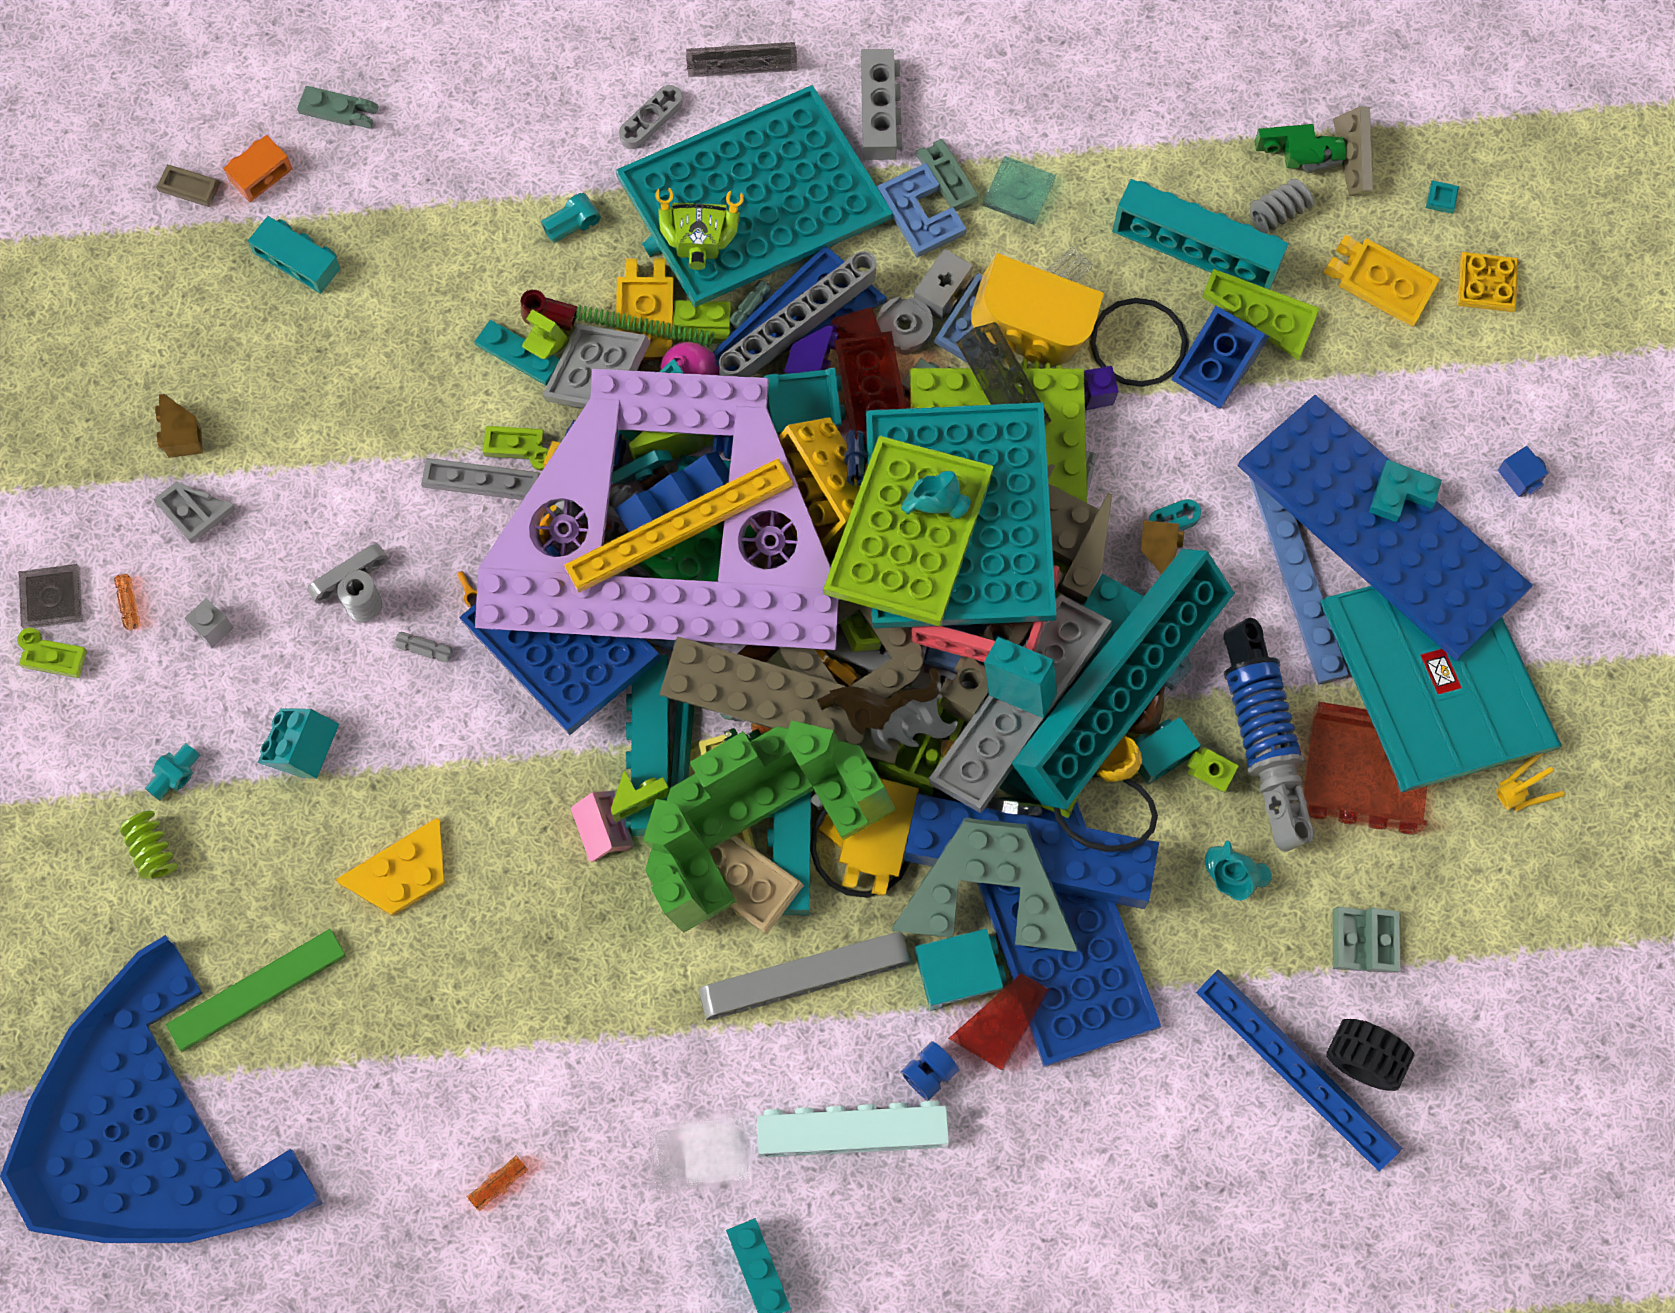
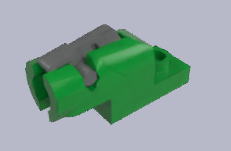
(1302, 147)

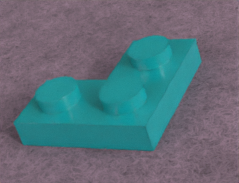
(1402, 483)

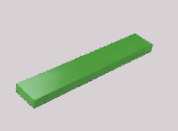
(255, 990)

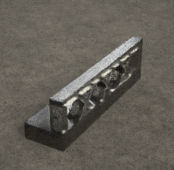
(741, 59)
(989, 371)

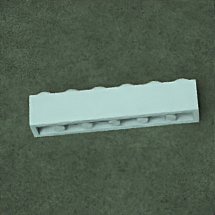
(853, 1130)

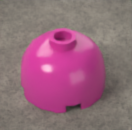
(692, 358)

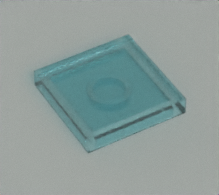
(1019, 190)

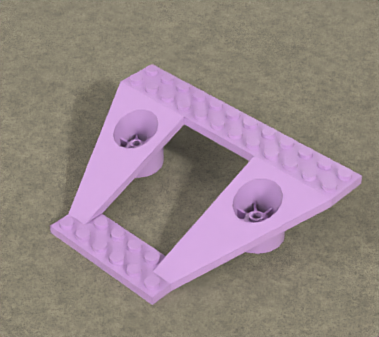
(530, 590)

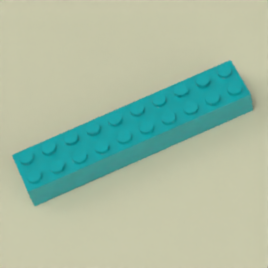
(1123, 678)

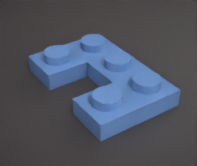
(920, 231)
(959, 321)

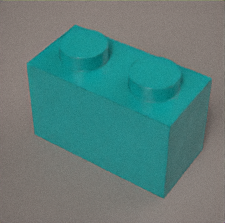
(1165, 749)

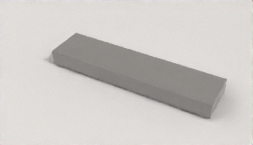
(477, 479)

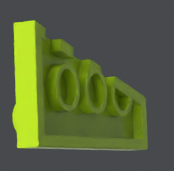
(1274, 314)

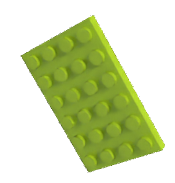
(900, 558)

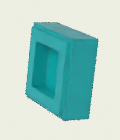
(1442, 197)

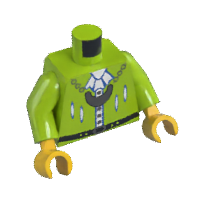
(698, 229)

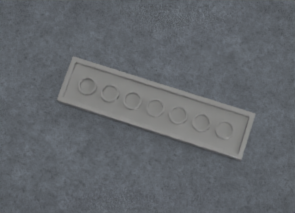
(999, 730)

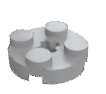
(906, 309)

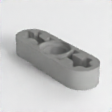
(631, 124)
(327, 584)

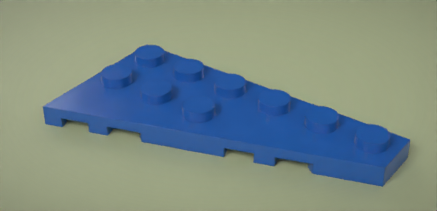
(808, 275)

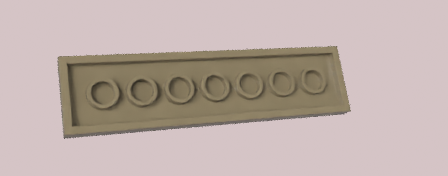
(759, 693)

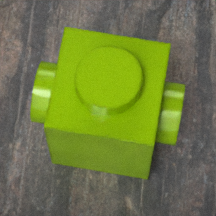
(1221, 769)

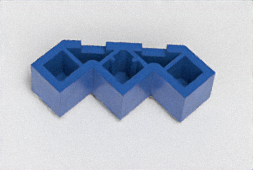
(674, 491)

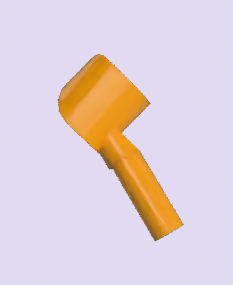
(467, 588)

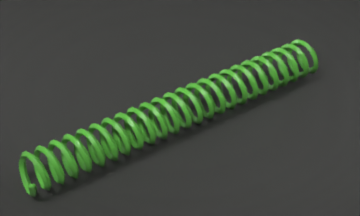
(650, 330)

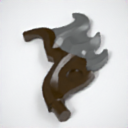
(894, 718)

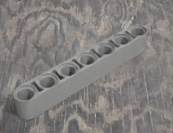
(804, 307)
(804, 974)

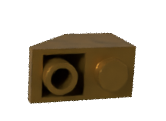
(179, 429)
(1161, 543)

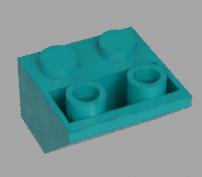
(298, 742)

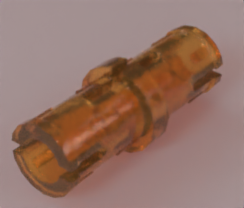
(497, 1183)

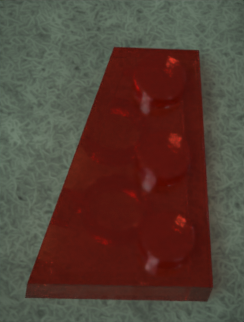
(1002, 1022)

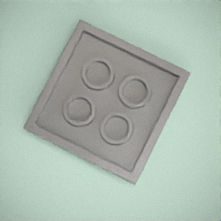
(588, 350)

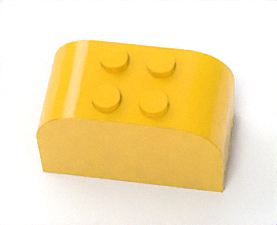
(1035, 310)

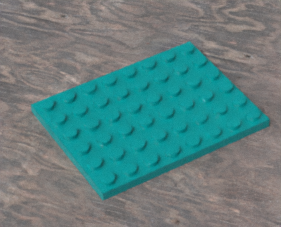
(796, 182)
(1010, 552)

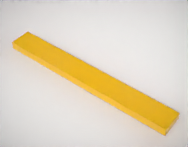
(678, 525)

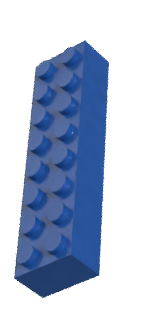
(1070, 866)

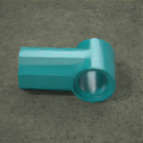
(576, 215)

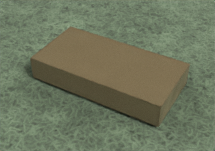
(188, 185)

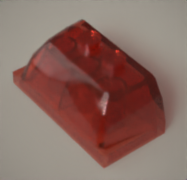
(869, 376)

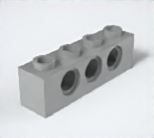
(880, 65)

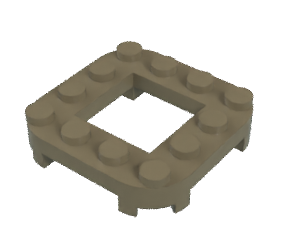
(883, 681)

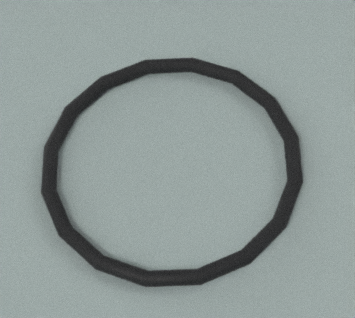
(1146, 302)
(1114, 848)
(828, 880)

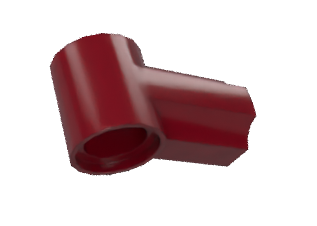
(558, 312)

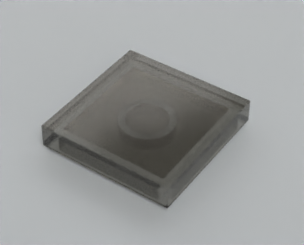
(50, 596)
(1014, 805)

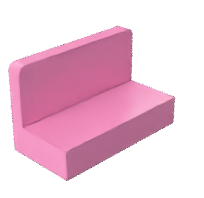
(598, 827)

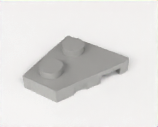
(192, 510)

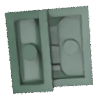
(1366, 940)

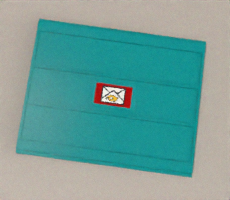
(1433, 711)

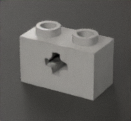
(944, 284)

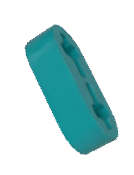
(1176, 509)

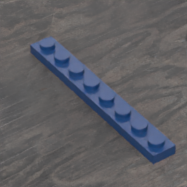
(1299, 1070)

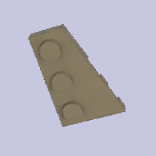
(1356, 131)

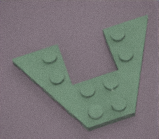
(991, 855)

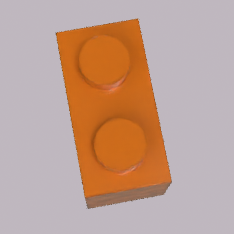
(257, 168)

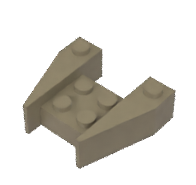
(1078, 539)

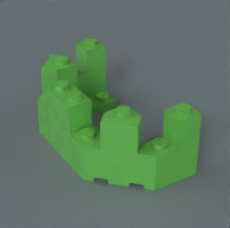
(737, 789)

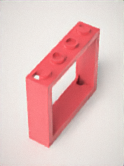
(968, 644)

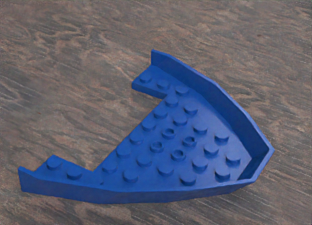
(115, 1140)

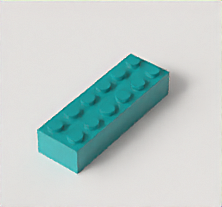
(1197, 235)

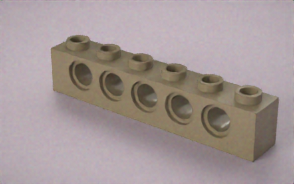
(964, 701)

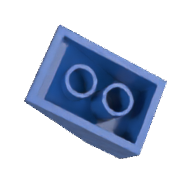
(1219, 357)

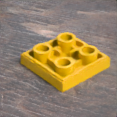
(1488, 282)

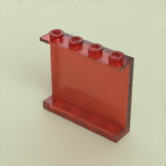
(1352, 775)

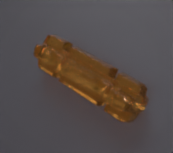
(127, 602)

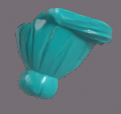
(937, 496)
(1235, 873)

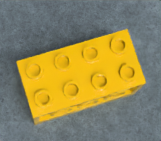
(818, 465)

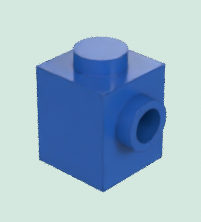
(1524, 472)

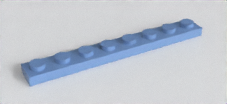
(1301, 588)

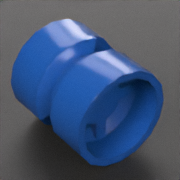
(938, 1063)

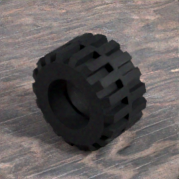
(1370, 1054)

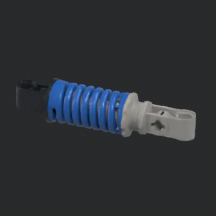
(1266, 732)

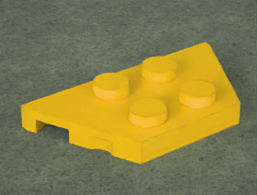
(401, 871)

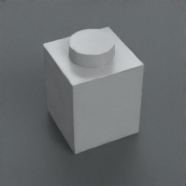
(209, 622)

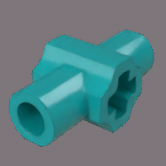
(172, 771)

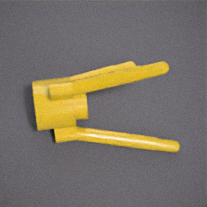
(1513, 793)

